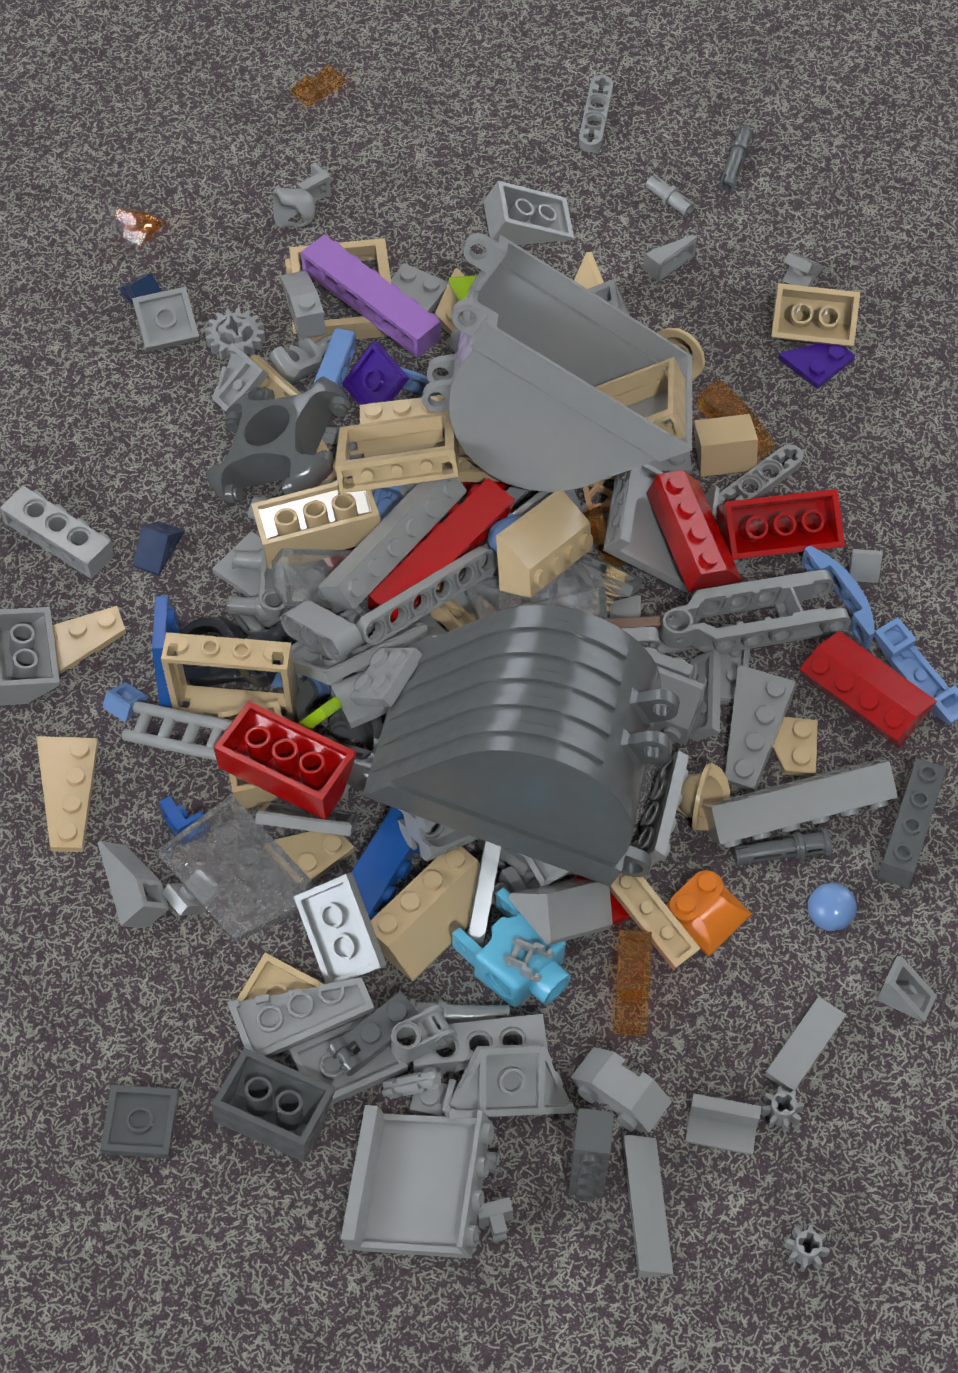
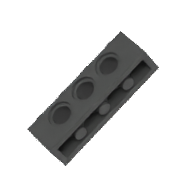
(912, 823)
(591, 1154)

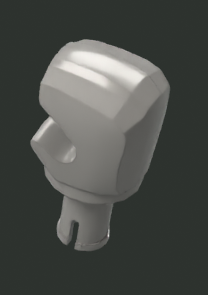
(300, 360)

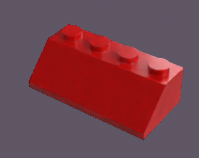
(781, 524)
(692, 531)
(867, 688)
(285, 759)

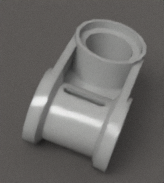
(427, 1031)

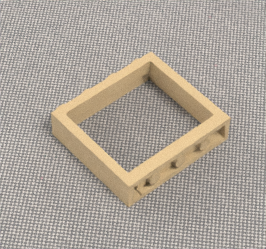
(365, 250)
(651, 382)
(400, 467)
(226, 653)

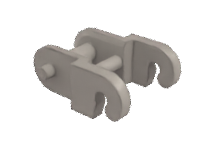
(531, 949)

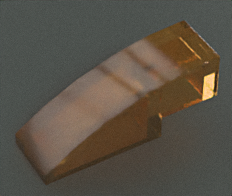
(721, 401)
(632, 983)

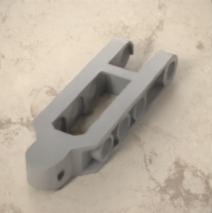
(780, 591)

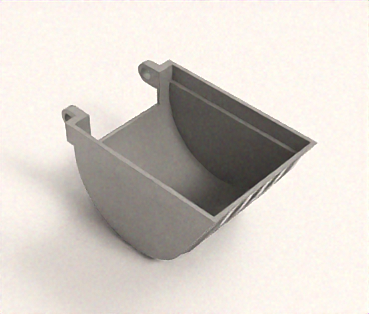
(530, 371)

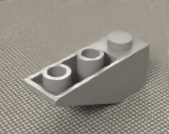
(133, 886)

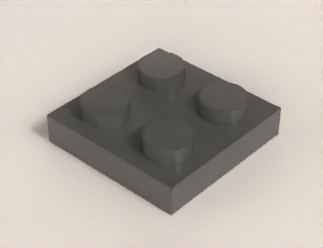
(140, 1121)

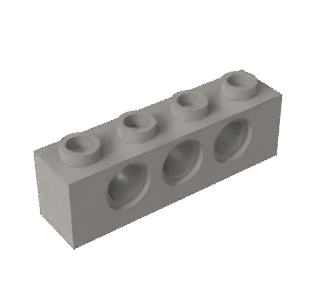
(57, 531)
(491, 1032)

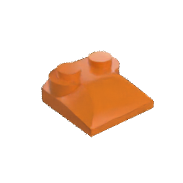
(708, 910)

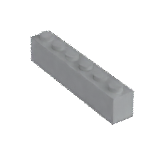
(390, 542)
(799, 802)

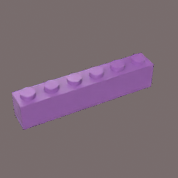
(371, 295)

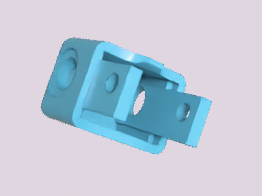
(506, 980)

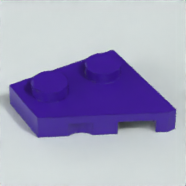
(817, 362)

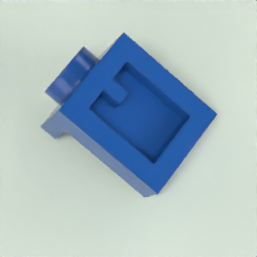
(176, 816)

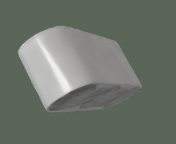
(321, 630)

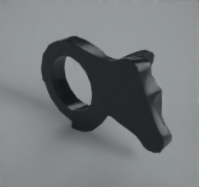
(218, 675)

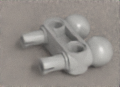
(265, 606)

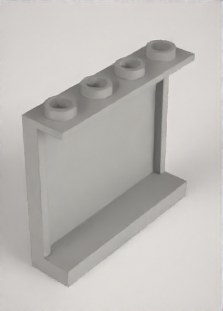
(634, 530)
(417, 1184)

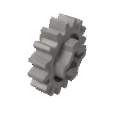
(235, 328)

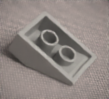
(527, 215)

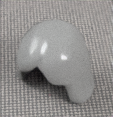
(290, 202)

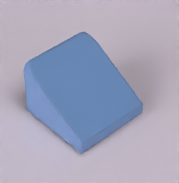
(120, 700)

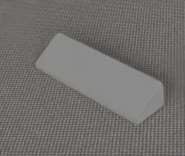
(647, 1206)

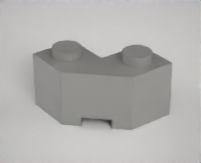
(633, 1098)

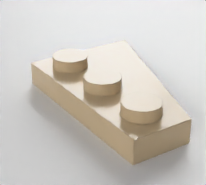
(275, 978)

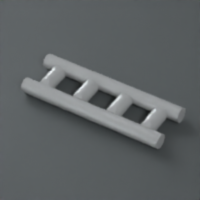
(170, 717)

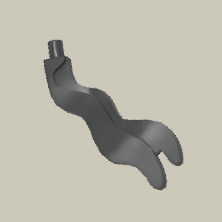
(305, 697)

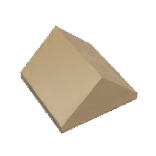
(725, 445)

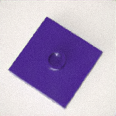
(375, 377)

